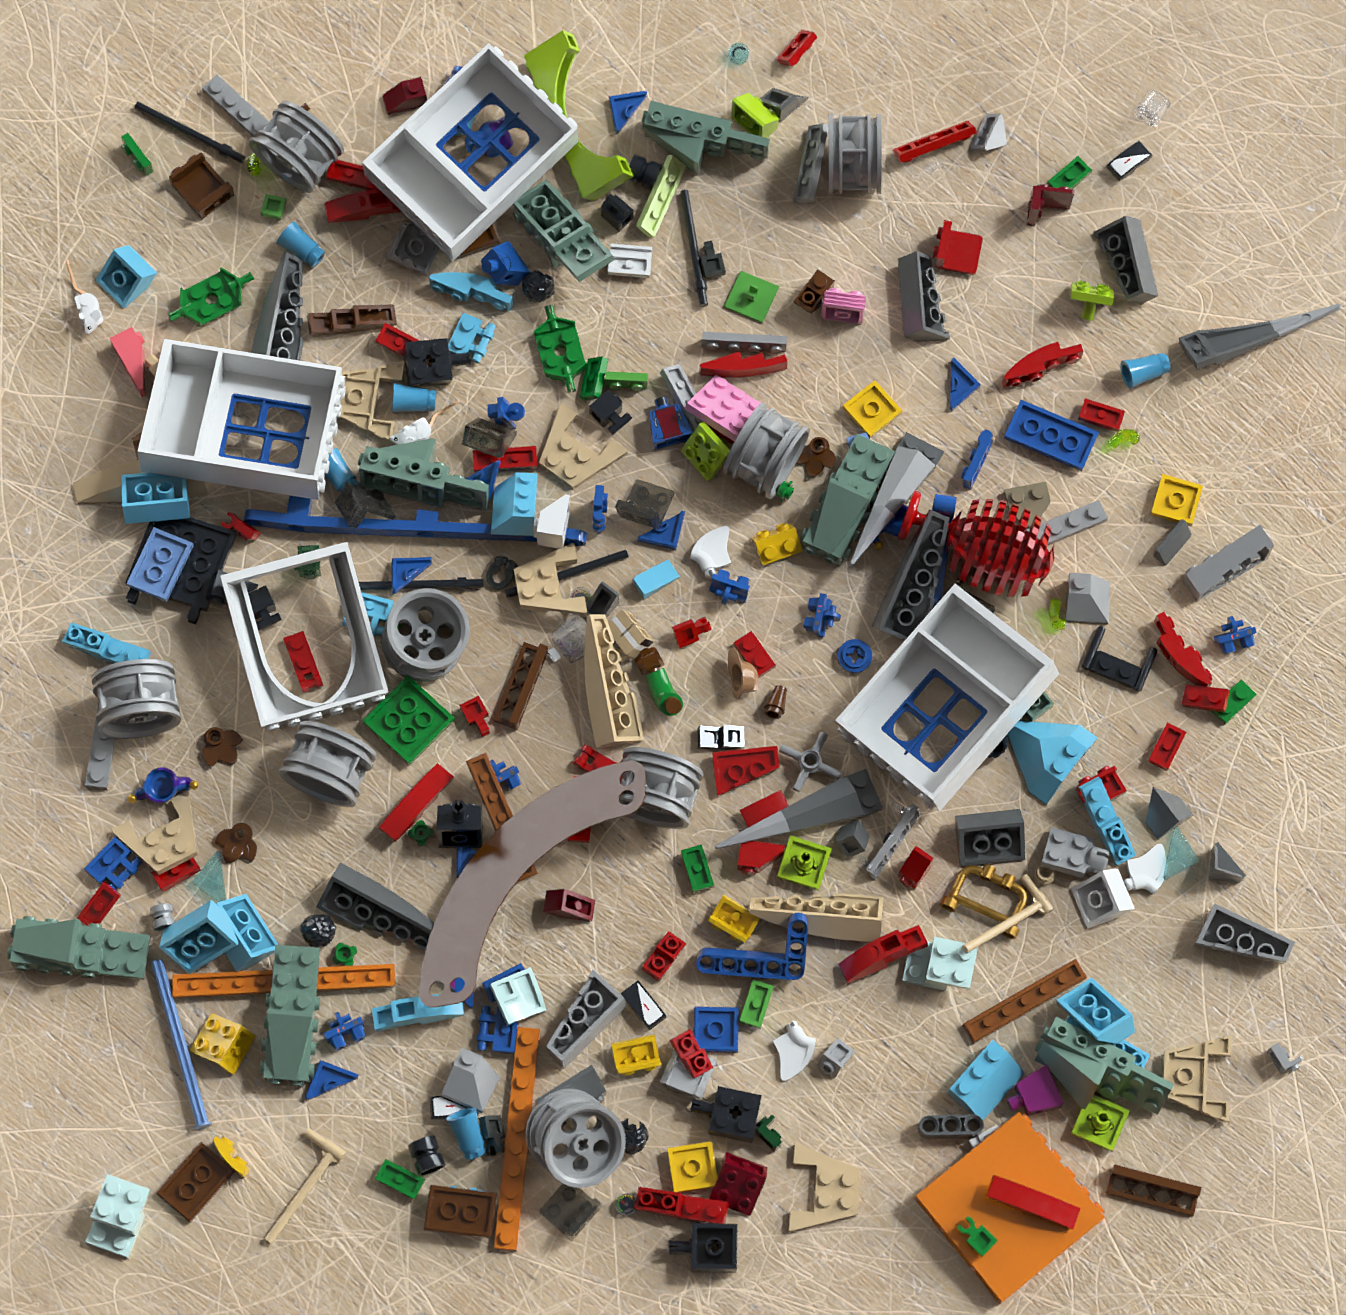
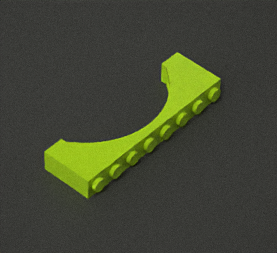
(550, 69)

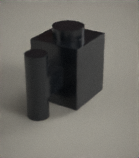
(616, 212)
(607, 410)
(262, 605)

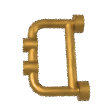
(988, 874)

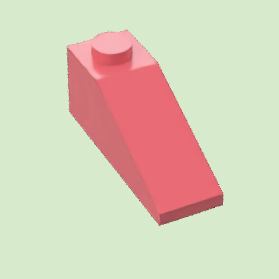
(131, 354)

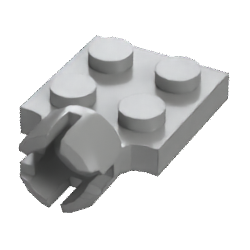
(1073, 854)

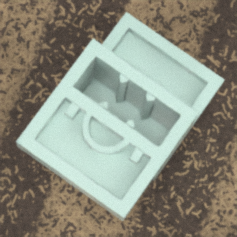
(940, 965)
(117, 1216)

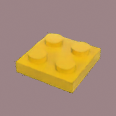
(872, 409)
(1176, 499)
(692, 1167)

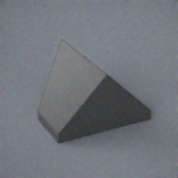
(782, 102)
(1165, 812)
(1223, 866)

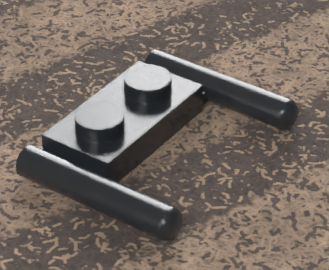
(1115, 668)

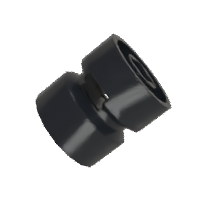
(644, 171)
(426, 1155)

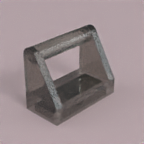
(488, 437)

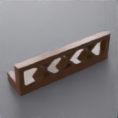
(528, 685)
(1157, 1182)

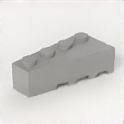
(1228, 563)
(1239, 936)
(587, 1017)

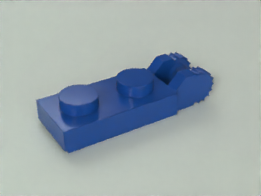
(977, 459)

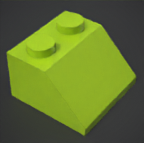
(753, 116)

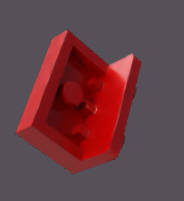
(1110, 780)

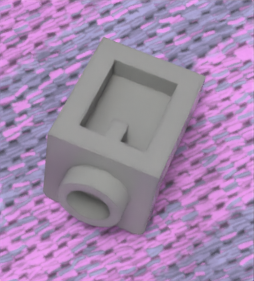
(835, 1058)
(1281, 1059)

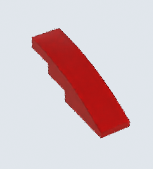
(735, 366)
(416, 802)
(1033, 1202)

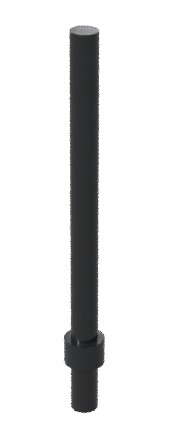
(223, 149)
(699, 284)
(581, 568)
(460, 583)

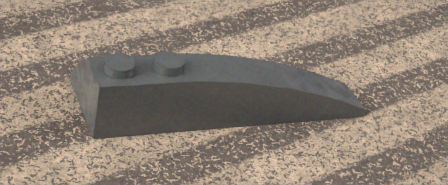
(280, 318)
(914, 582)
(372, 906)

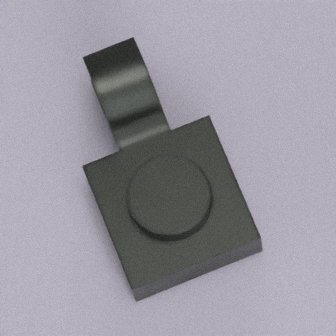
(712, 263)
(492, 1131)

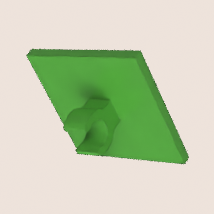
(751, 296)

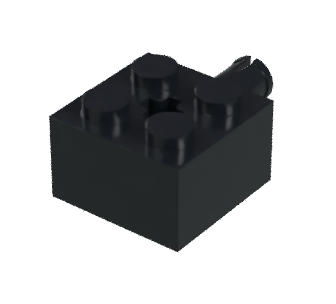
(442, 361)
(459, 825)
(720, 1113)
(702, 1238)

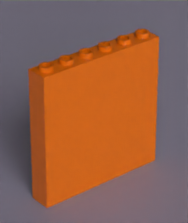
(1024, 1241)

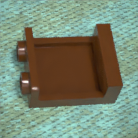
(200, 186)

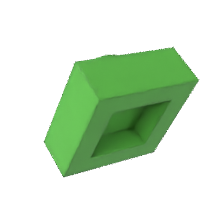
(273, 206)

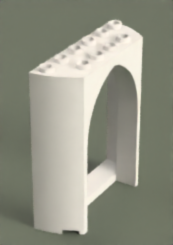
(365, 675)

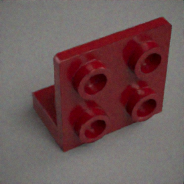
(1048, 197)
(739, 1183)

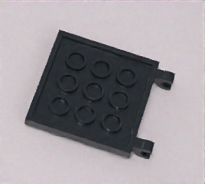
(208, 555)

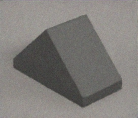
(603, 600)

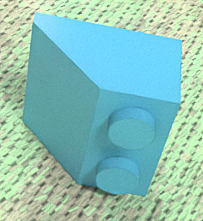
(125, 275)

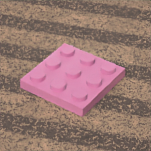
(722, 406)

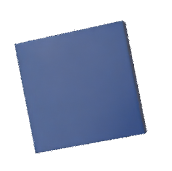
(716, 1028)

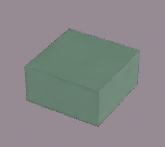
(1039, 707)

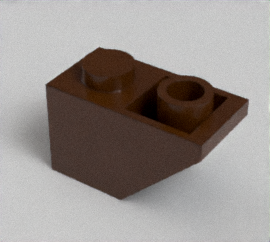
(813, 292)

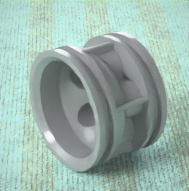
(296, 146)
(854, 153)
(766, 450)
(445, 612)
(136, 698)
(327, 764)
(669, 787)
(545, 1132)

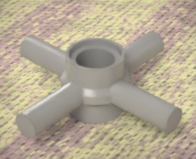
(812, 753)

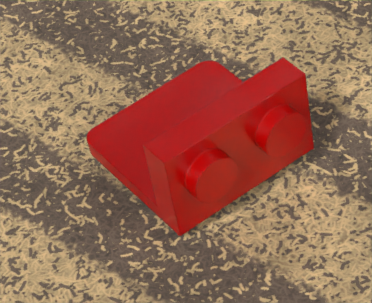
(957, 250)

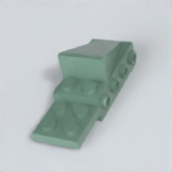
(692, 134)
(561, 231)
(416, 465)
(847, 501)
(77, 949)
(291, 1016)
(1086, 1070)

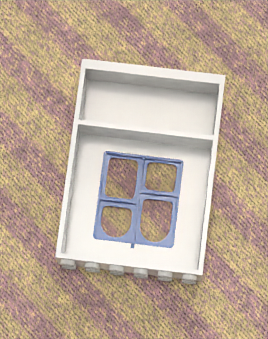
(435, 187)
(195, 407)
(974, 657)

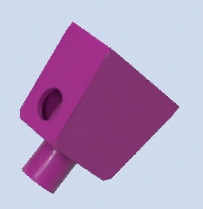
(1036, 1093)

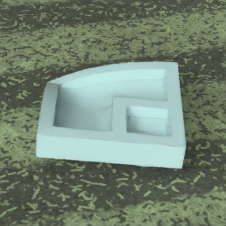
(518, 996)

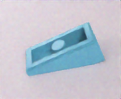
(655, 579)

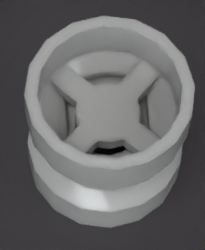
(162, 916)

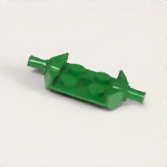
(223, 286)
(560, 333)

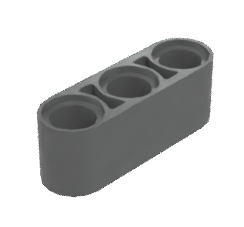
(959, 1120)

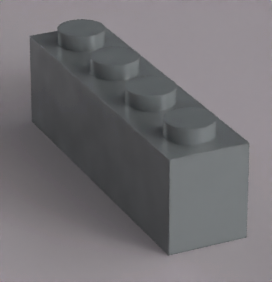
(1129, 258)
(920, 299)

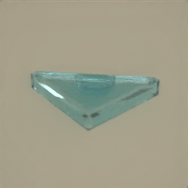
(1179, 855)
(211, 879)

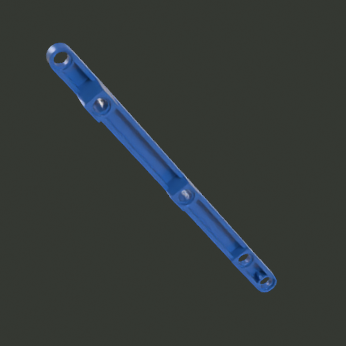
(426, 525)

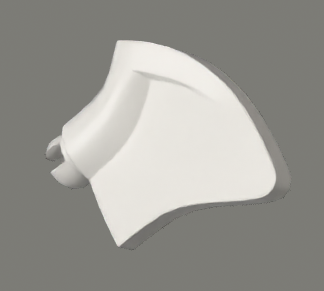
(711, 551)
(1147, 870)
(794, 1050)

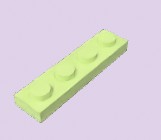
(661, 196)

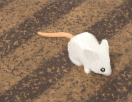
(87, 306)
(417, 430)

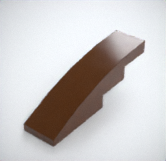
(351, 320)

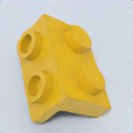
(777, 543)
(733, 919)
(636, 1055)

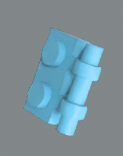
(465, 335)
(377, 609)

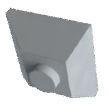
(1087, 599)
(470, 1081)

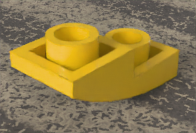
(227, 1151)

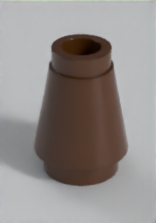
(776, 702)

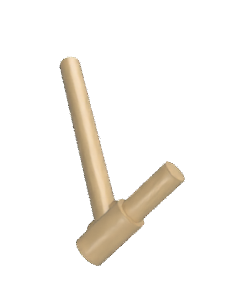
(1039, 903)
(331, 1153)

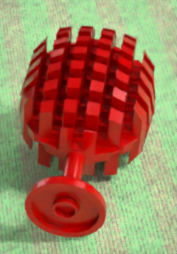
(993, 545)

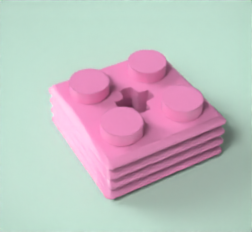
(843, 306)

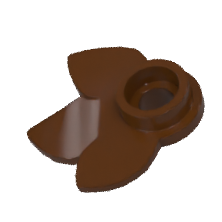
(815, 459)
(222, 749)
(235, 846)

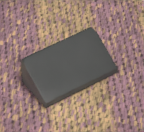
(1173, 542)

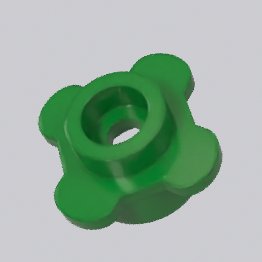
(785, 490)
(421, 827)
(341, 949)

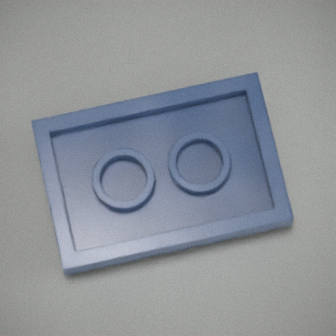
(160, 564)

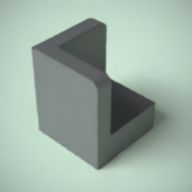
(852, 838)

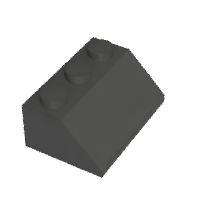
(990, 837)
(587, 1081)

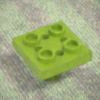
(1091, 296)
(709, 448)
(806, 856)
(1103, 1114)

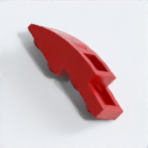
(359, 206)
(1033, 365)
(1186, 660)
(881, 951)
(680, 1206)

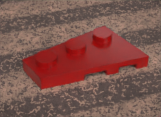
(742, 766)

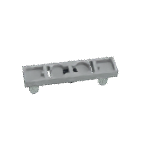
(891, 840)

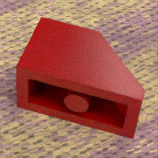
(757, 856)
(915, 868)

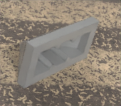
(990, 133)

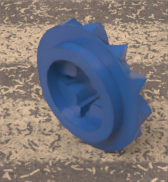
(863, 651)

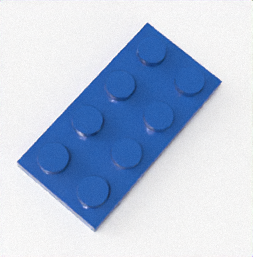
(1051, 435)

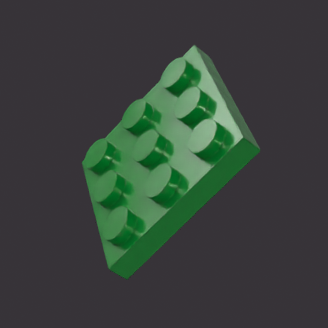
(408, 720)

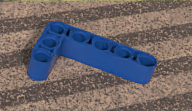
(945, 506)
(761, 959)

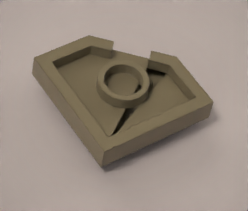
(1032, 497)

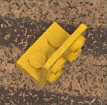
(223, 1042)

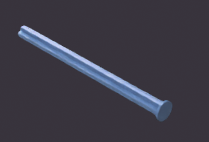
(180, 1045)

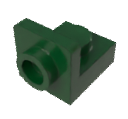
(770, 1137)

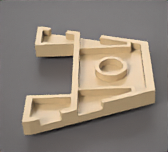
(361, 398)
(570, 459)
(539, 584)
(168, 844)
(1188, 1072)
(835, 1190)

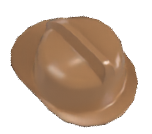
(742, 674)

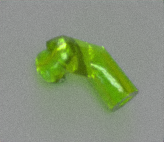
(253, 165)
(1126, 435)
(1054, 611)

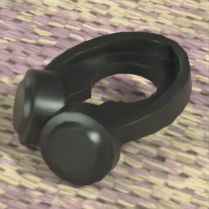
(496, 566)

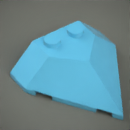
(1048, 753)

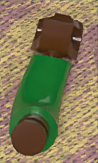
(658, 682)

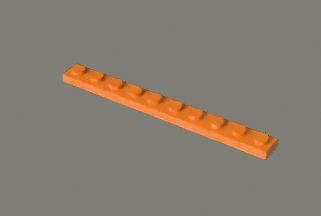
(261, 981)
(515, 1144)

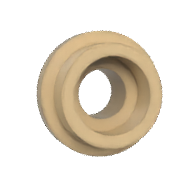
(1044, 880)

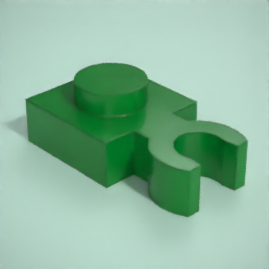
(979, 1239)

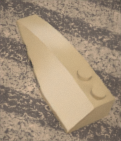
(107, 485)
(610, 703)
(834, 917)

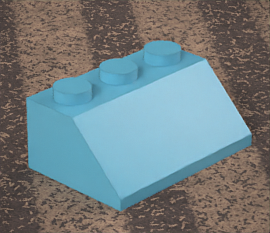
(154, 497)
(515, 505)
(253, 935)
(198, 937)
(1098, 1012)
(986, 1081)

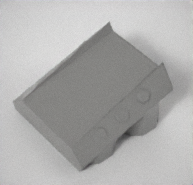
(412, 248)
(680, 1080)

